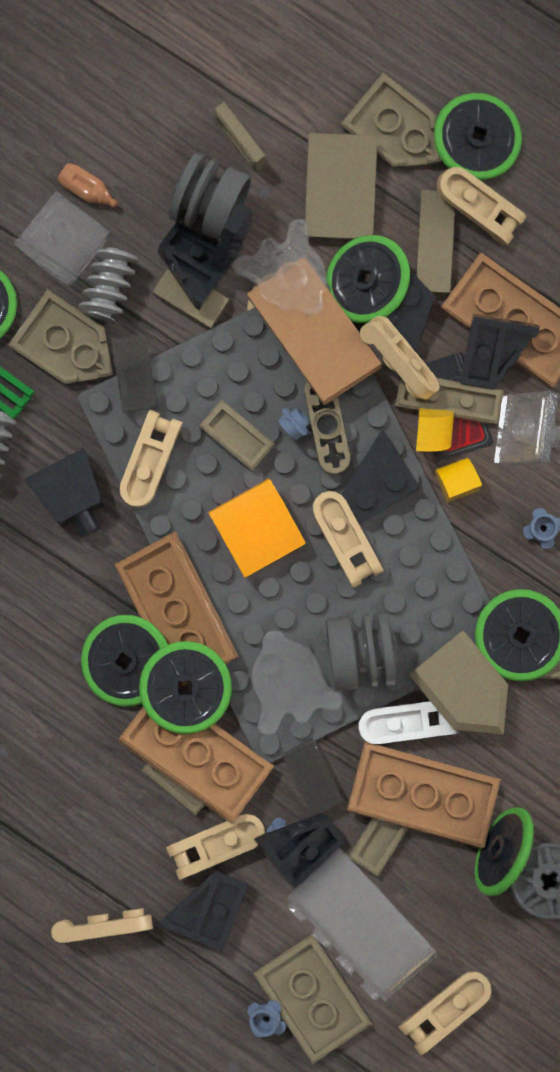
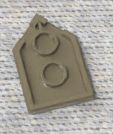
(398, 120)
(63, 341)
(464, 687)

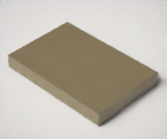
(340, 185)
(312, 998)

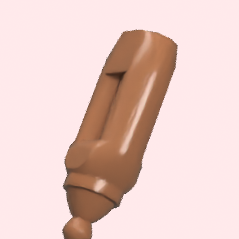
(85, 185)

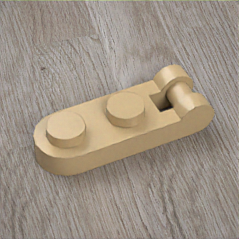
(479, 203)
(400, 357)
(148, 460)
(345, 537)
(216, 844)
(101, 926)
(447, 1010)

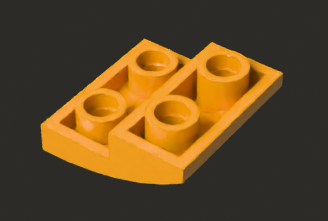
(257, 527)

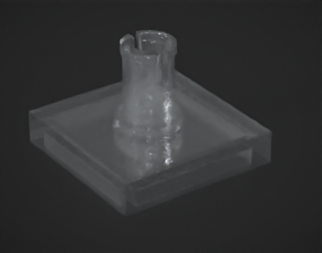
(62, 239)
(527, 428)

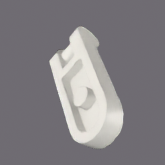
(401, 724)

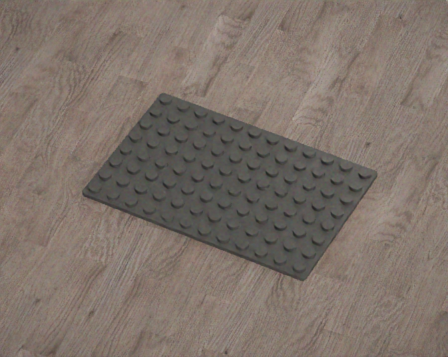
(426, 574)

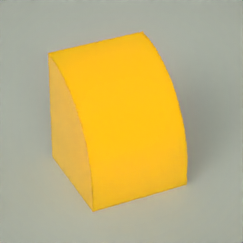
(434, 430)
(458, 479)

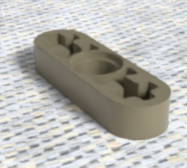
(323, 452)

